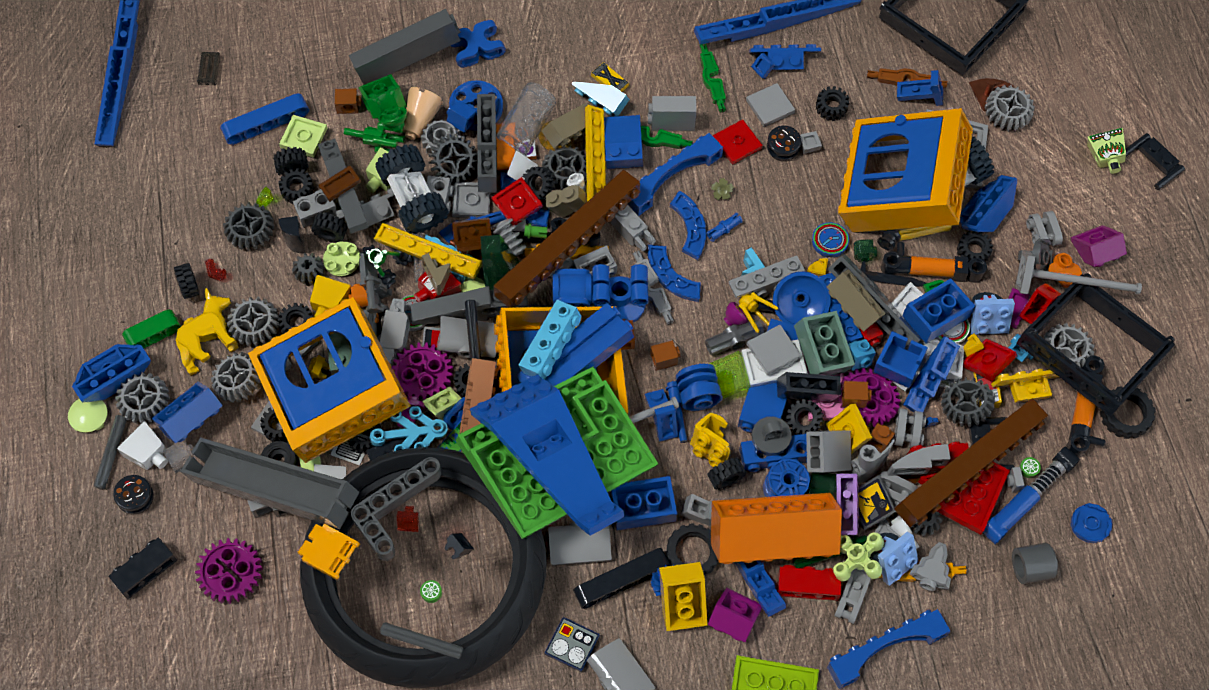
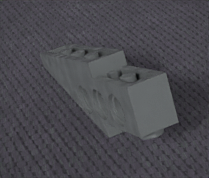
(486, 142)
(348, 200)
(454, 306)
(892, 319)

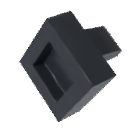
(459, 544)

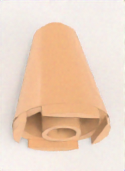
(420, 111)

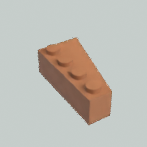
(478, 389)

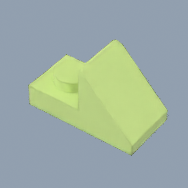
(442, 402)

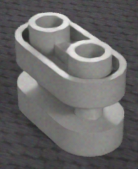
(1048, 224)
(917, 423)
(897, 487)

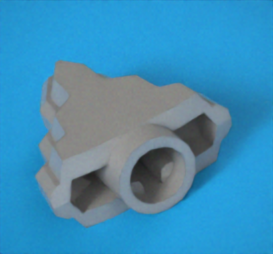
(932, 569)

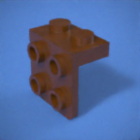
(468, 233)

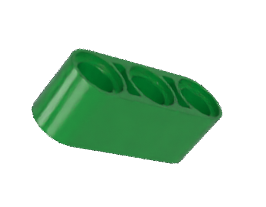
(152, 329)

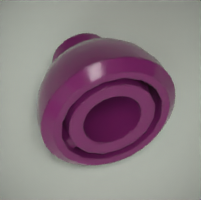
(735, 315)

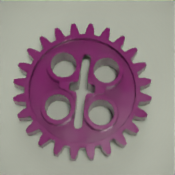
(429, 358)
(883, 403)
(215, 584)

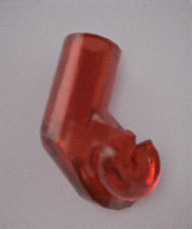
(214, 273)

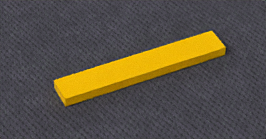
(594, 150)
(418, 246)

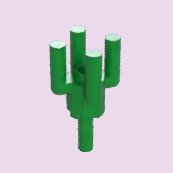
(377, 136)

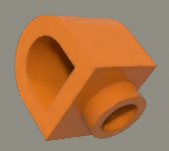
(359, 294)

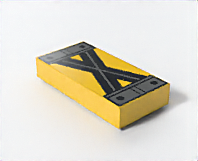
(608, 76)

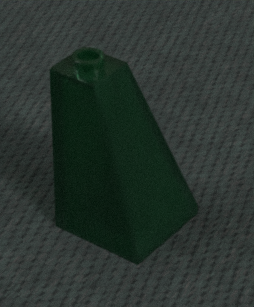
(496, 259)

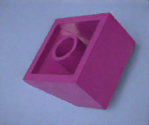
(1099, 245)
(735, 615)

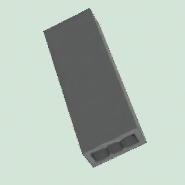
(406, 47)

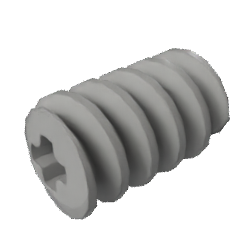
(506, 232)

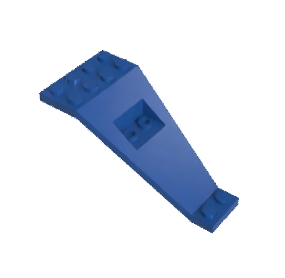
(545, 440)

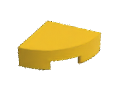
(818, 267)
(972, 345)

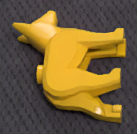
(202, 329)

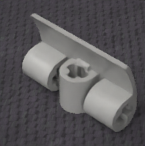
(454, 337)
(869, 462)
(573, 545)
(618, 668)

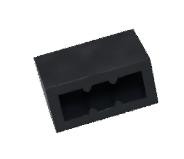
(292, 234)

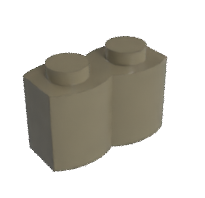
(566, 201)

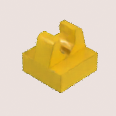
(315, 367)

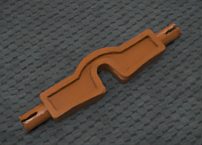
(893, 76)

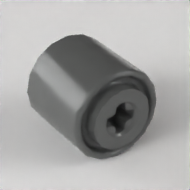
(1034, 563)

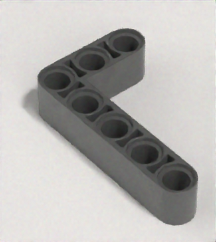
(392, 502)

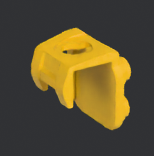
(709, 440)

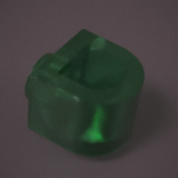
(864, 250)

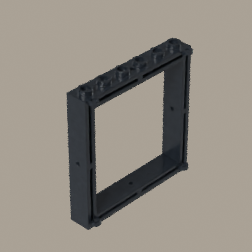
(938, 48)
(1074, 374)

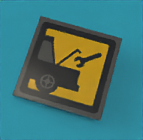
(874, 503)

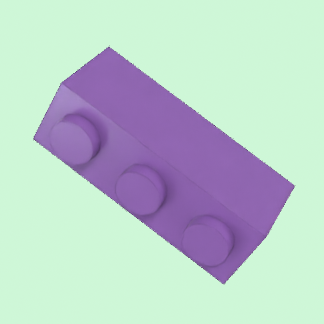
(849, 502)

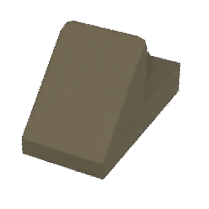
(437, 275)

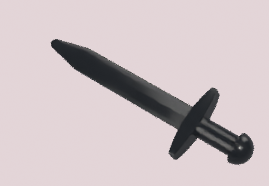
(892, 279)

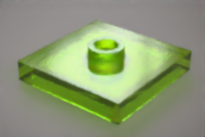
(731, 374)

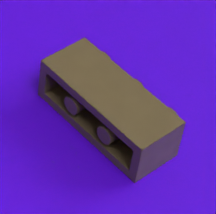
(566, 127)
(855, 300)

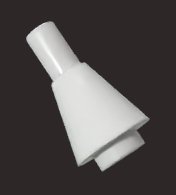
(577, 179)
(901, 527)

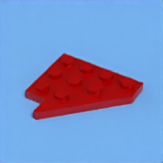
(976, 502)

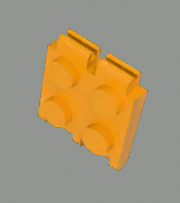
(327, 550)

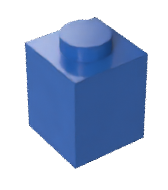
(461, 116)

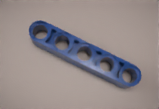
(264, 119)

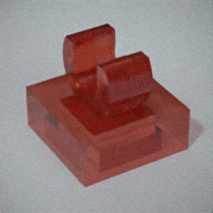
(408, 520)

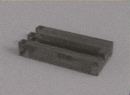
(207, 80)

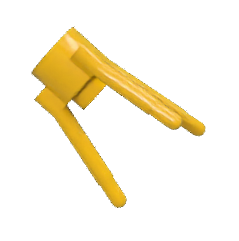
(750, 303)

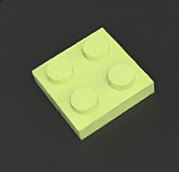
(303, 134)

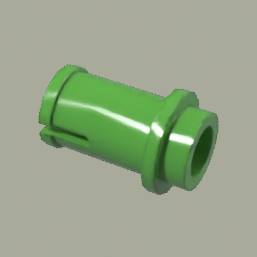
(535, 231)

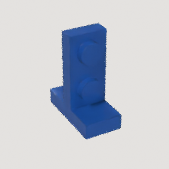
(922, 89)
(664, 417)

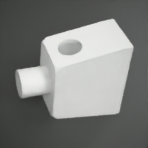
(144, 448)

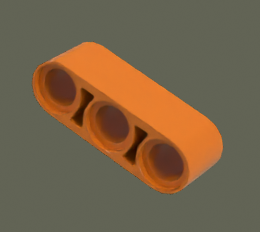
(504, 152)

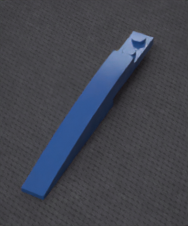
(769, 19)
(117, 72)

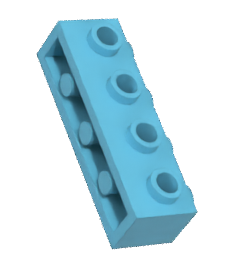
(550, 340)

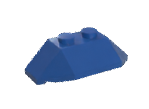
(989, 205)
(105, 372)

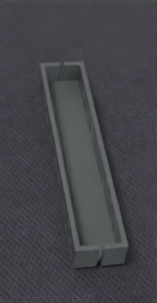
(271, 482)

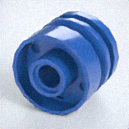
(698, 387)
(786, 479)

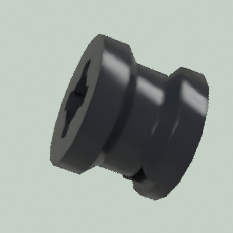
(889, 239)

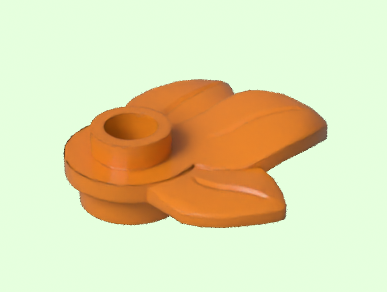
(1063, 264)

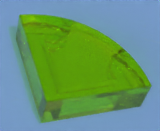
(264, 197)

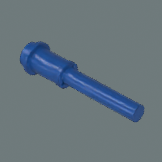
(672, 388)

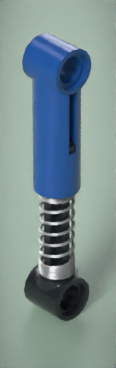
(1023, 501)

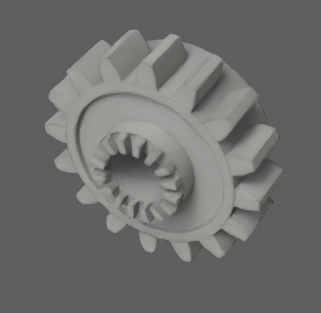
(434, 132)

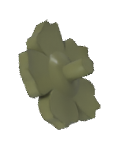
(722, 189)

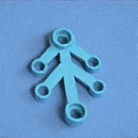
(412, 431)

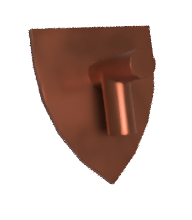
(983, 88)

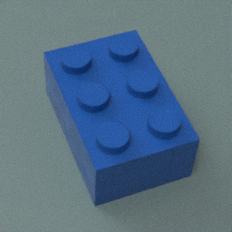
(938, 310)
(187, 412)
(645, 503)

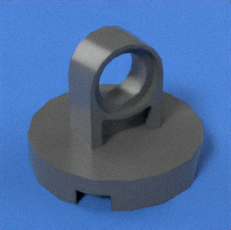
(1042, 254)
(771, 436)

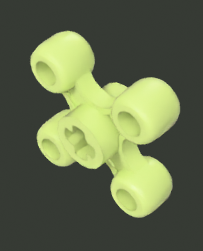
(859, 557)

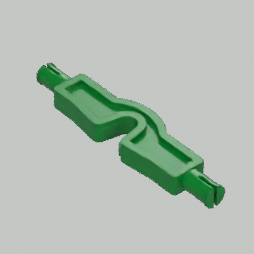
(714, 85)
(663, 138)

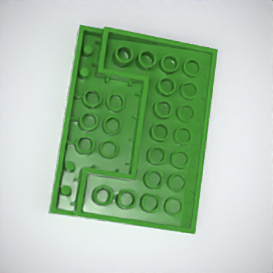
(606, 432)

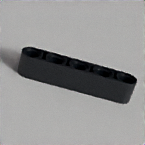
(620, 578)

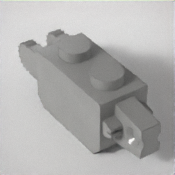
(632, 228)
(394, 330)

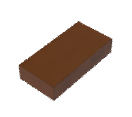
(339, 183)

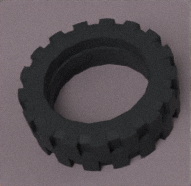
(1134, 431)
(692, 531)

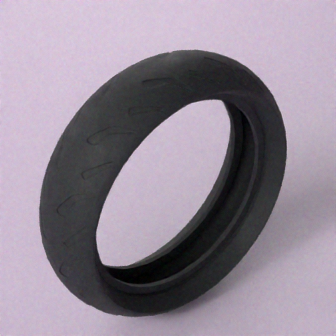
(422, 666)

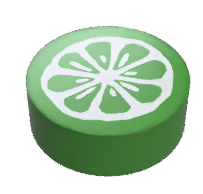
(1030, 467)
(431, 591)

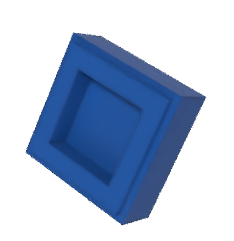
(763, 65)

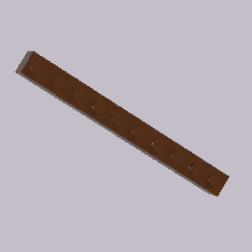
(567, 239)
(970, 463)

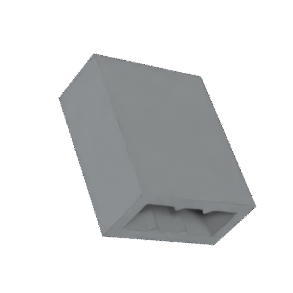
(672, 113)
(828, 451)

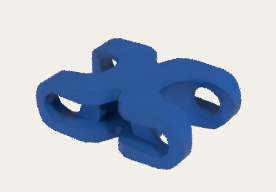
(478, 45)

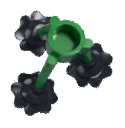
(378, 257)

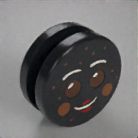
(783, 143)
(133, 494)

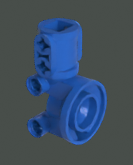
(583, 289)

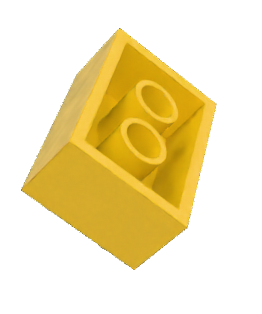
(683, 596)

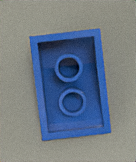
(623, 142)

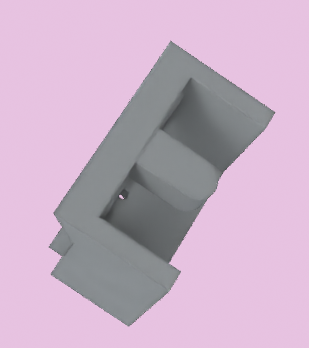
(591, 258)

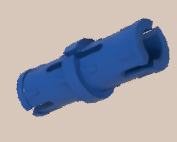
(724, 227)

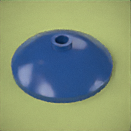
(804, 283)

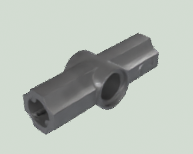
(733, 337)

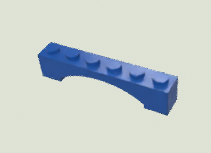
(704, 151)
(928, 628)

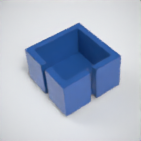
(899, 363)

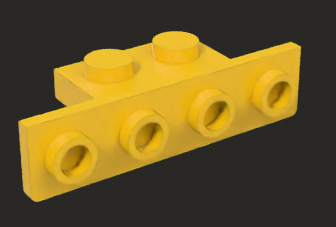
(1027, 385)

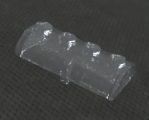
(527, 117)

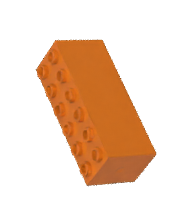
(775, 528)

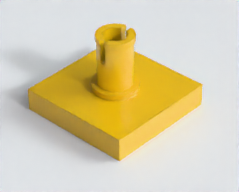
(851, 420)

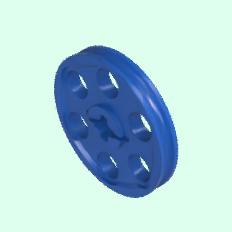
(471, 97)

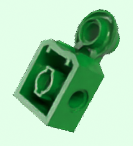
(385, 102)

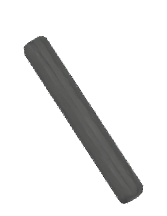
(110, 452)
(421, 640)

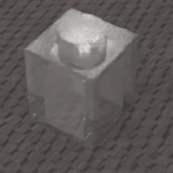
(178, 455)

